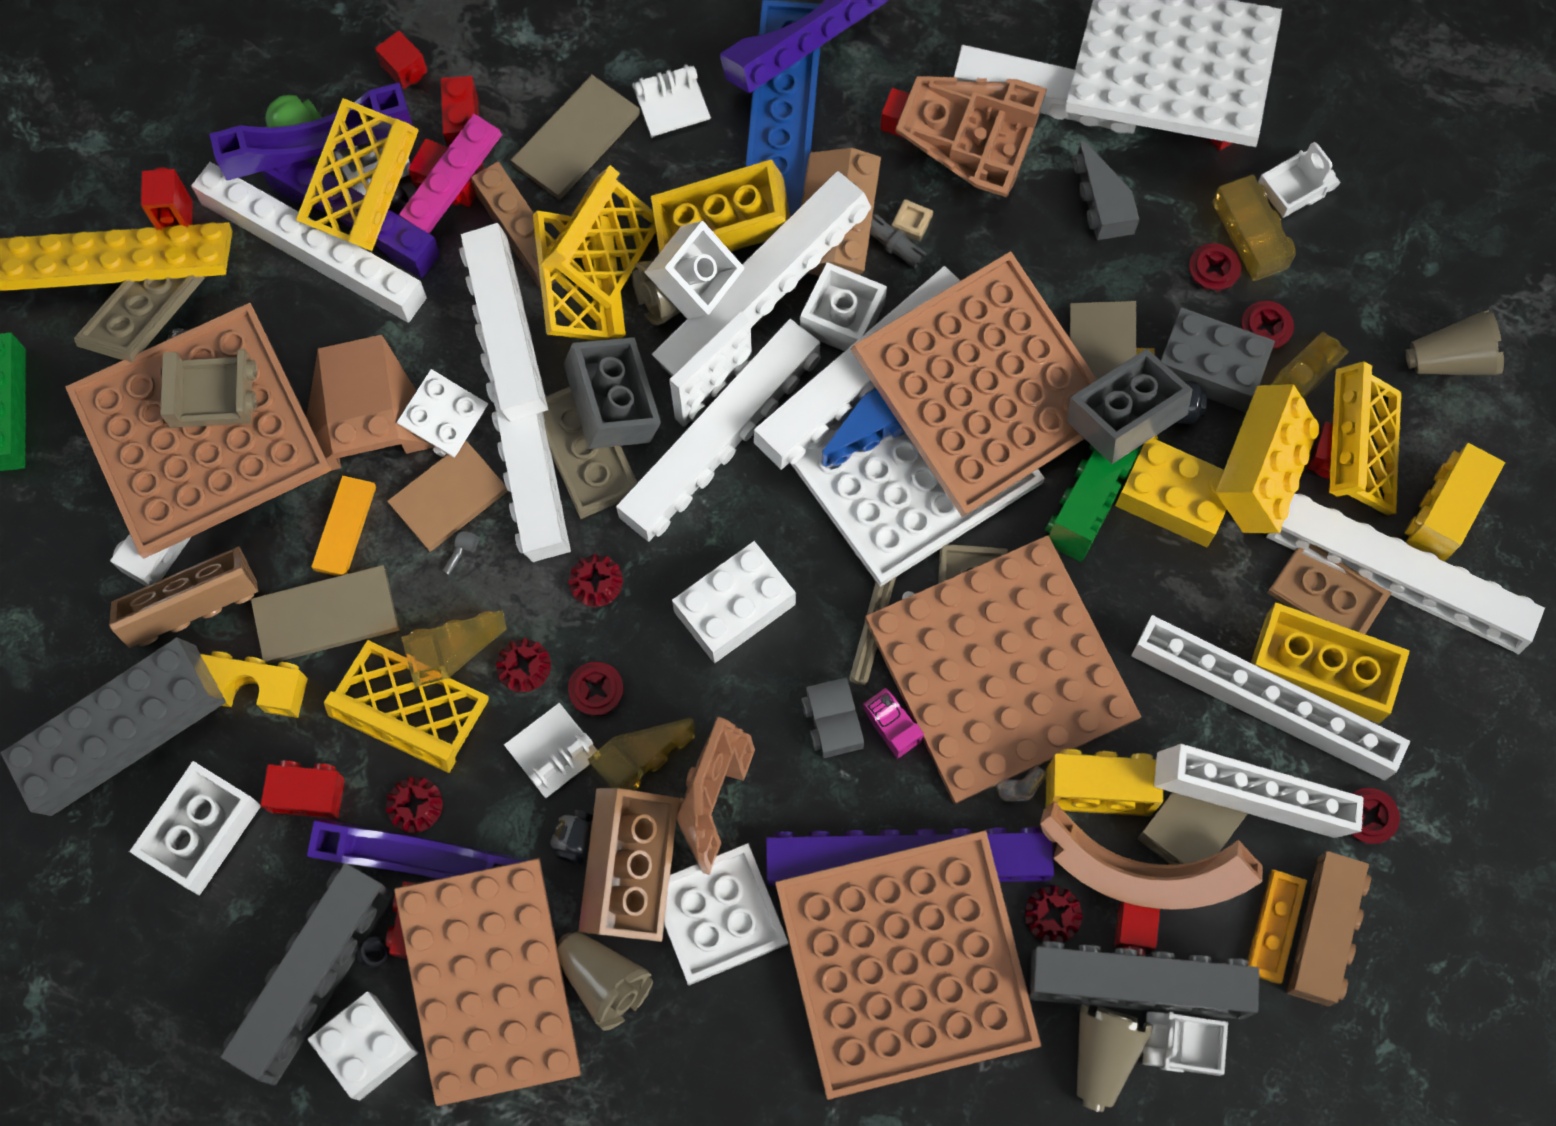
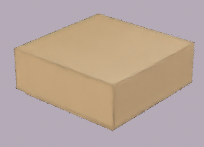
(912, 219)

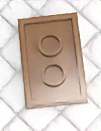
(447, 496)
(1327, 592)

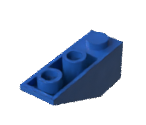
(862, 430)

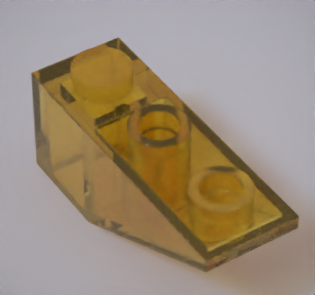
(1312, 365)
(445, 649)
(633, 754)

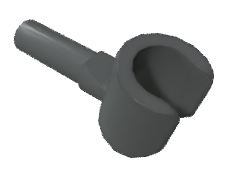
(463, 541)

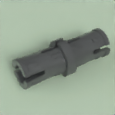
(896, 242)

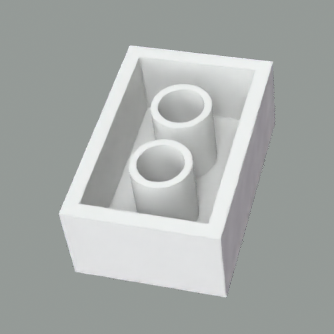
(734, 602)
(195, 828)

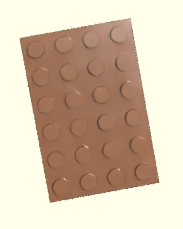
(487, 982)

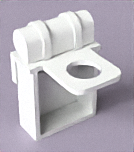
(1299, 180)
(1186, 1044)

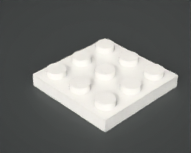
(711, 370)
(721, 916)

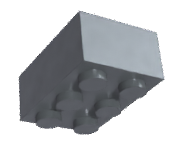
(1217, 357)
(611, 393)
(1129, 405)

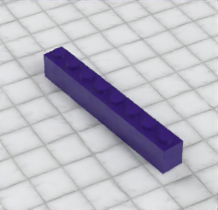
(1016, 855)

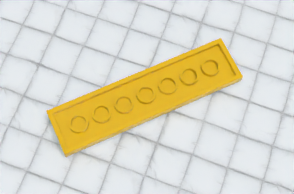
(114, 256)

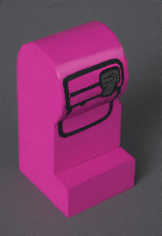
(892, 723)

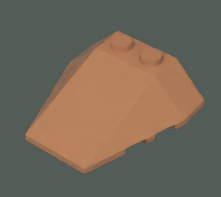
(973, 126)
(359, 399)
(724, 754)

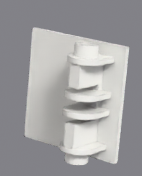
(671, 100)
(442, 414)
(552, 750)

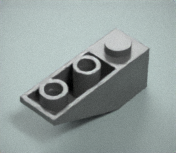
(1109, 199)

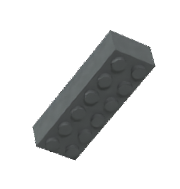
(112, 727)
(307, 975)
(1143, 982)

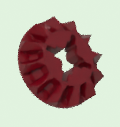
(1215, 255)
(1272, 314)
(607, 589)
(595, 673)
(517, 679)
(426, 813)
(1386, 815)
(1048, 929)

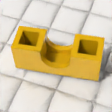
(279, 686)

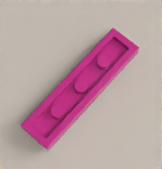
(451, 173)

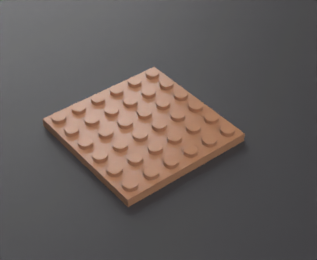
(980, 381)
(198, 476)
(1001, 668)
(907, 964)

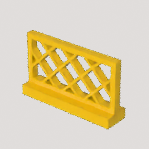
(383, 178)
(579, 227)
(608, 321)
(1352, 442)
(397, 732)

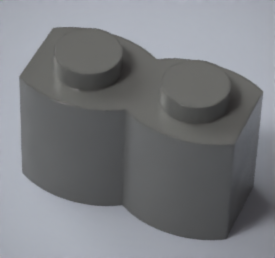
(834, 718)

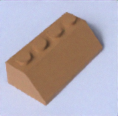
(862, 171)
(183, 598)
(628, 864)

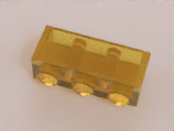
(1254, 227)

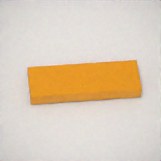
(344, 526)
(1276, 925)

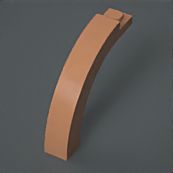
(1148, 884)

